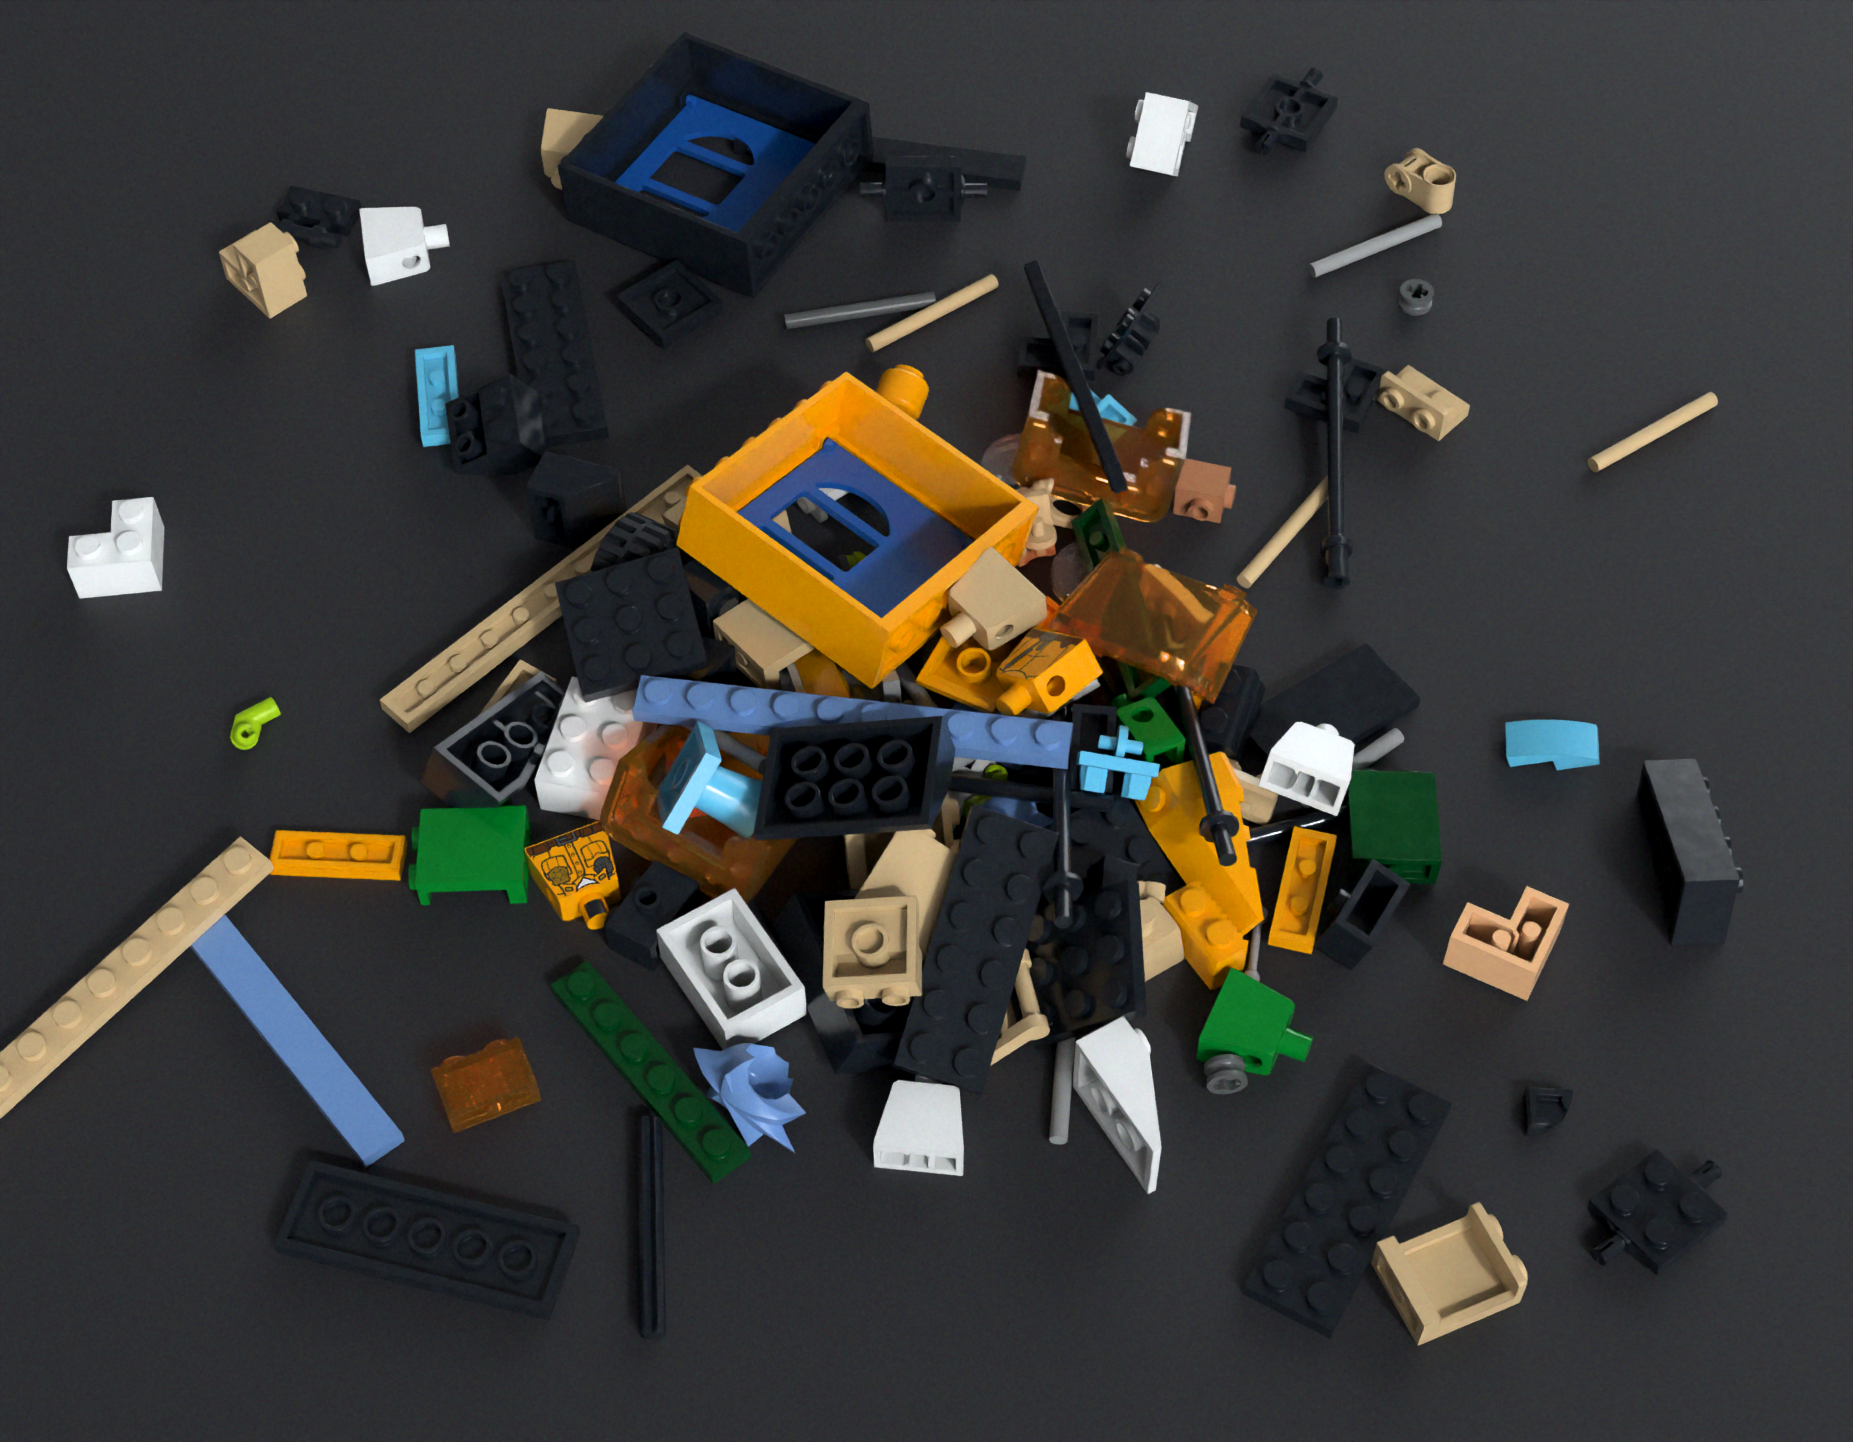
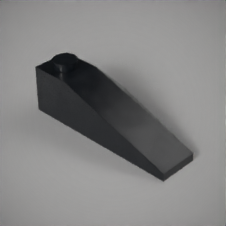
(497, 749)

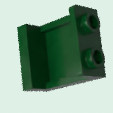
(1395, 823)

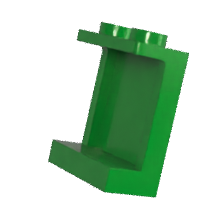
(471, 851)

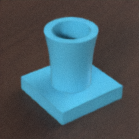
(703, 784)

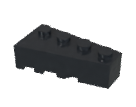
(1689, 851)

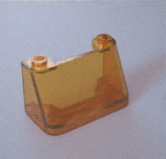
(1059, 447)
(1158, 621)
(704, 846)

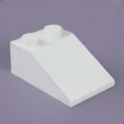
(1118, 1089)

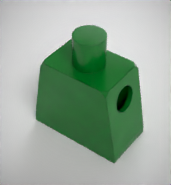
(1153, 727)
(1252, 1024)

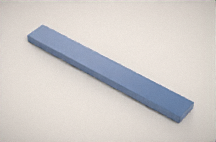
(297, 1042)

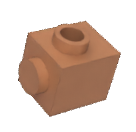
(1203, 491)

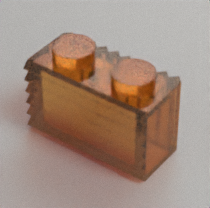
(485, 1084)

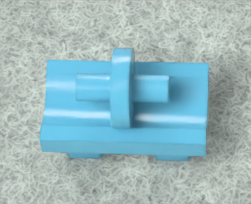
(1136, 773)

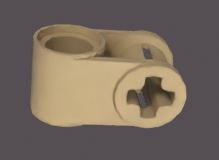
(1425, 179)

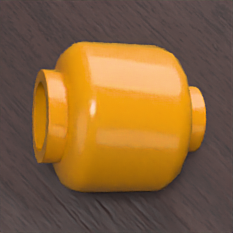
(904, 388)

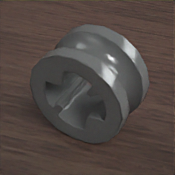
(1412, 305)
(1225, 1074)

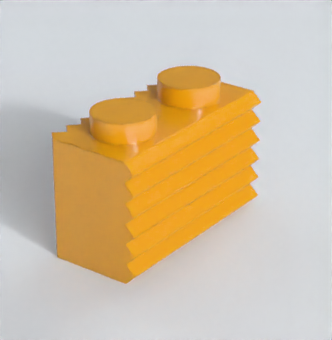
(1206, 934)

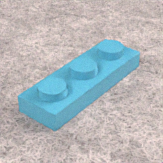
(436, 386)

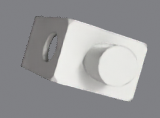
(398, 242)
(1310, 766)
(921, 1128)

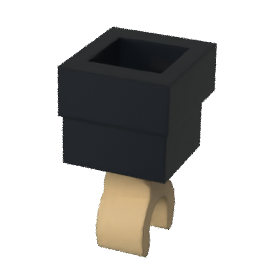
(1113, 870)

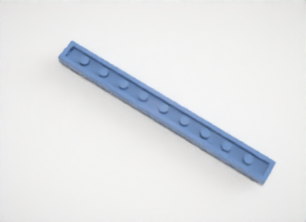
(761, 710)

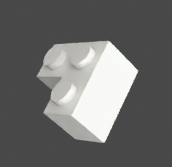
(1161, 133)
(123, 559)

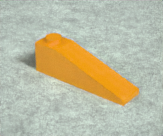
(1173, 818)

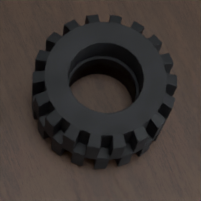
(633, 539)

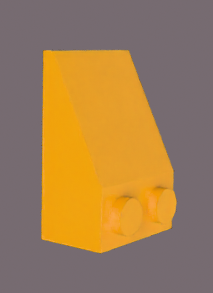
(969, 671)

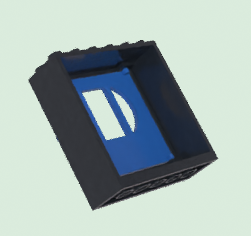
(803, 146)

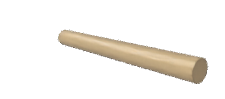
(931, 313)
(1652, 432)
(1284, 535)

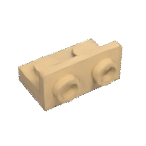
(1422, 402)

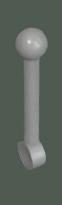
(1254, 948)

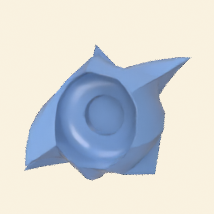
(753, 1088)

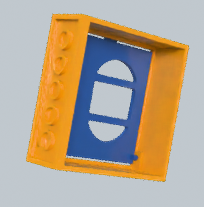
(932, 497)

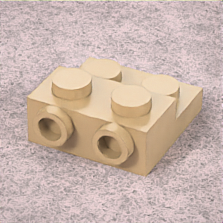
(872, 950)

